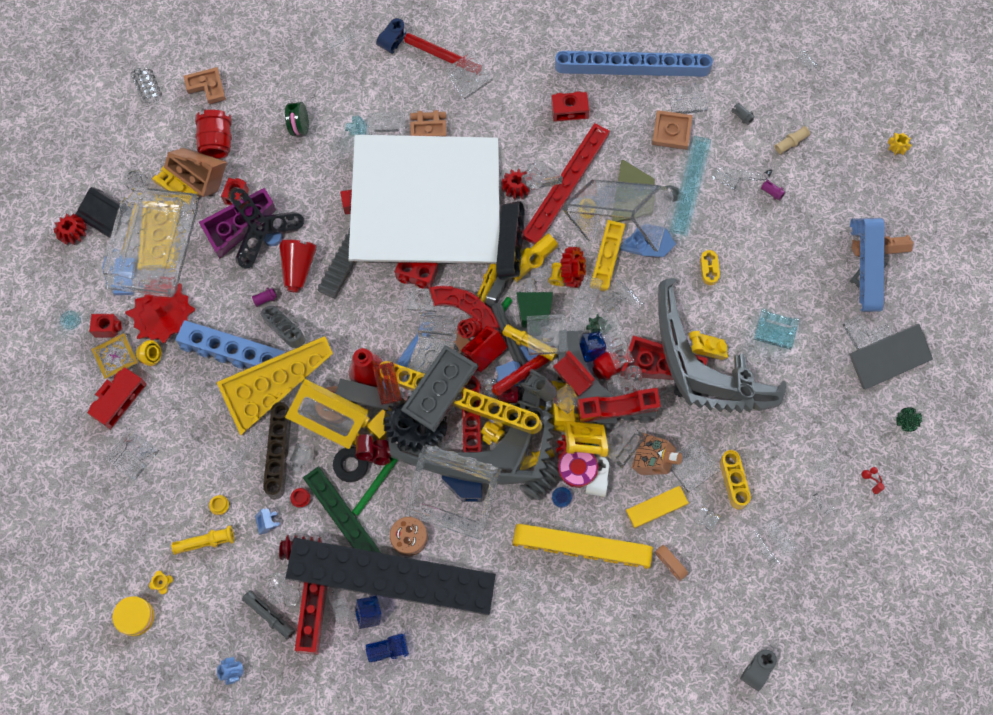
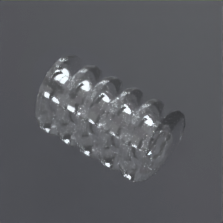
(146, 86)

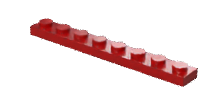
(571, 176)

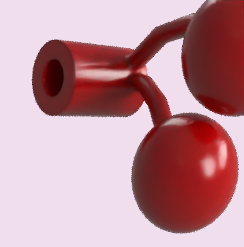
(866, 474)

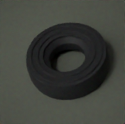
(344, 475)

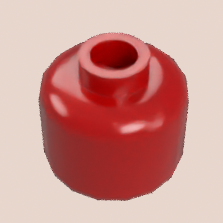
(604, 367)

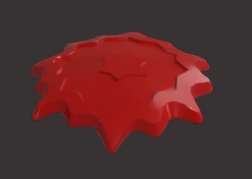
(160, 315)

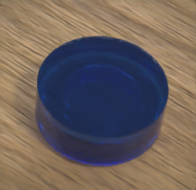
(561, 497)

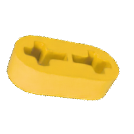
(714, 267)

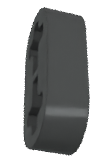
(496, 291)

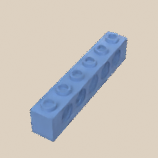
(191, 332)

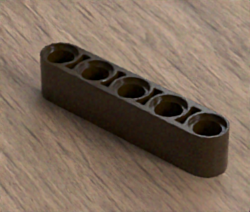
(272, 459)

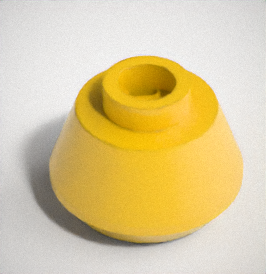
(149, 353)

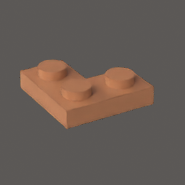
(206, 80)

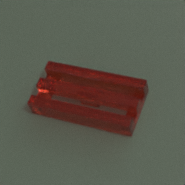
(397, 396)

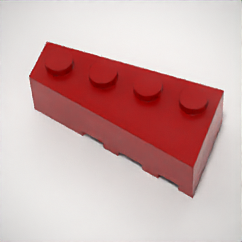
(651, 359)

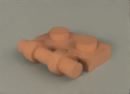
(428, 128)

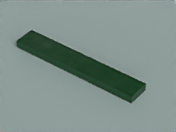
(339, 511)

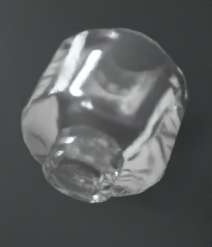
(300, 457)

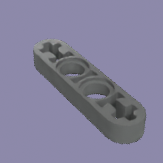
(284, 325)

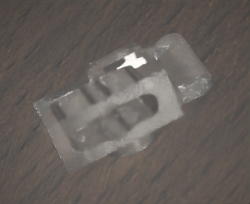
(341, 605)

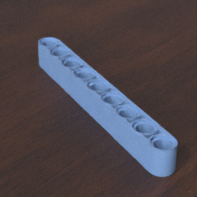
(625, 61)

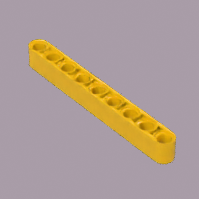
(468, 399)

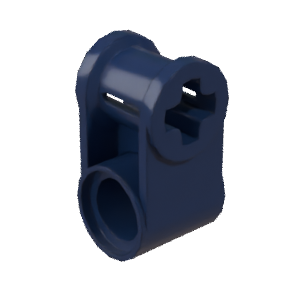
(392, 35)

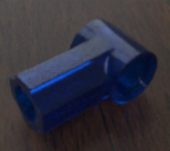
(390, 648)

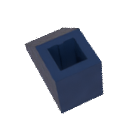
(464, 490)

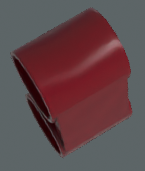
(375, 452)

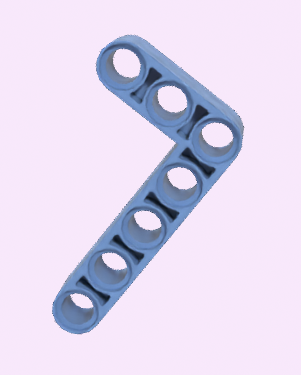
(871, 262)

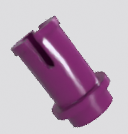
(773, 190)
(264, 297)

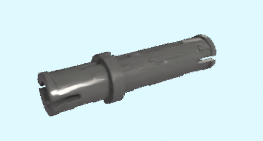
(275, 620)

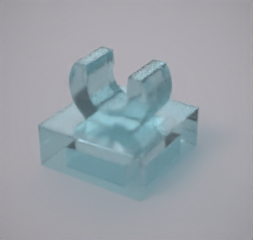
(357, 127)

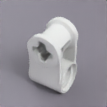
(599, 485)

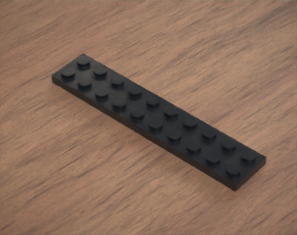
(390, 576)

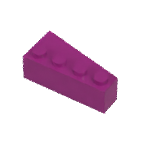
(227, 226)

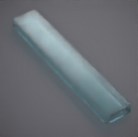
(690, 185)

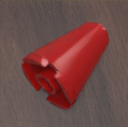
(296, 263)
(362, 367)

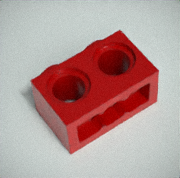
(414, 275)

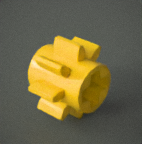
(899, 143)
(492, 432)

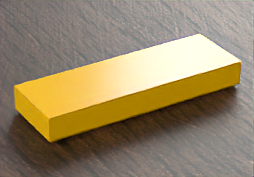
(657, 507)

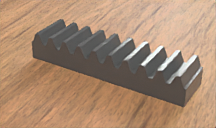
(337, 271)

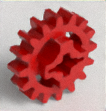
(573, 267)

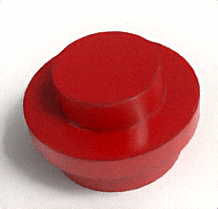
(300, 497)

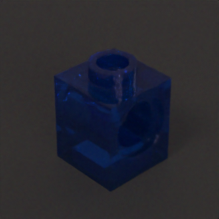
(592, 345)
(368, 612)

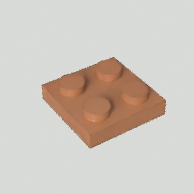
(672, 130)

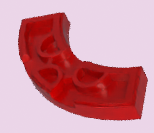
(464, 301)

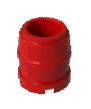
(213, 133)

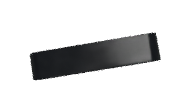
(510, 240)

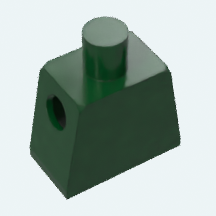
(533, 305)

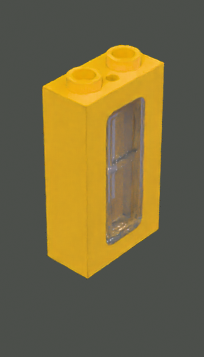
(327, 414)

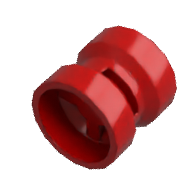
(472, 324)

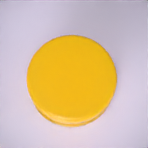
(133, 616)

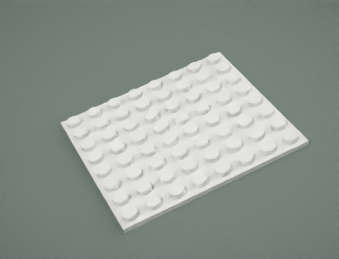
(424, 199)

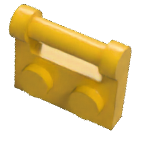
(585, 434)

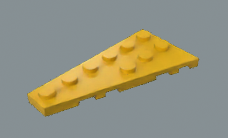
(258, 388)

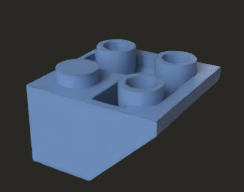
(638, 244)

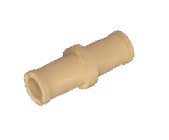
(792, 140)

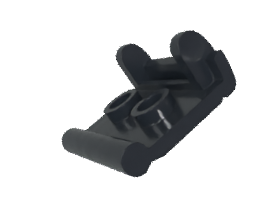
(99, 211)

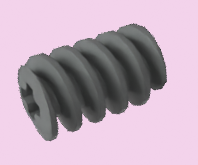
(533, 488)

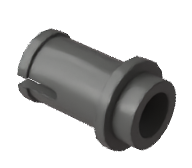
(746, 116)

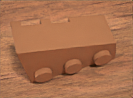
(196, 170)

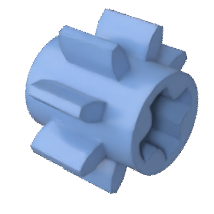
(229, 670)

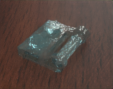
(776, 334)

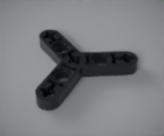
(267, 226)

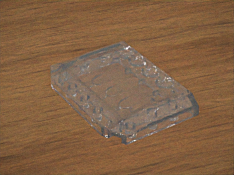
(150, 241)

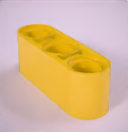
(735, 470)

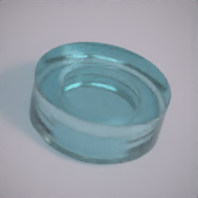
(70, 320)

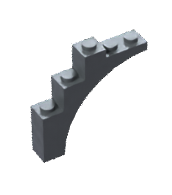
(596, 389)

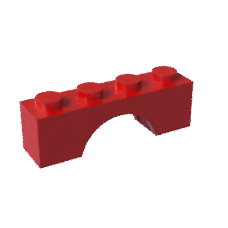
(610, 407)

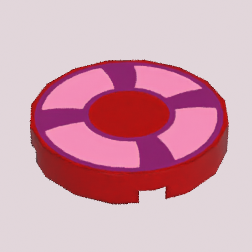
(578, 469)

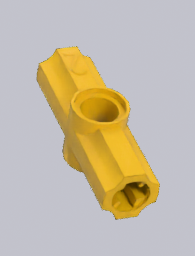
(541, 250)

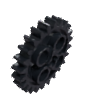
(409, 431)

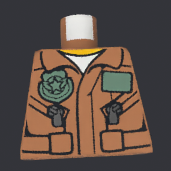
(655, 456)

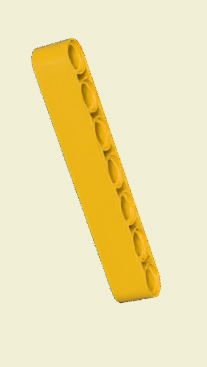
(584, 545)

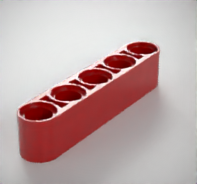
(472, 432)

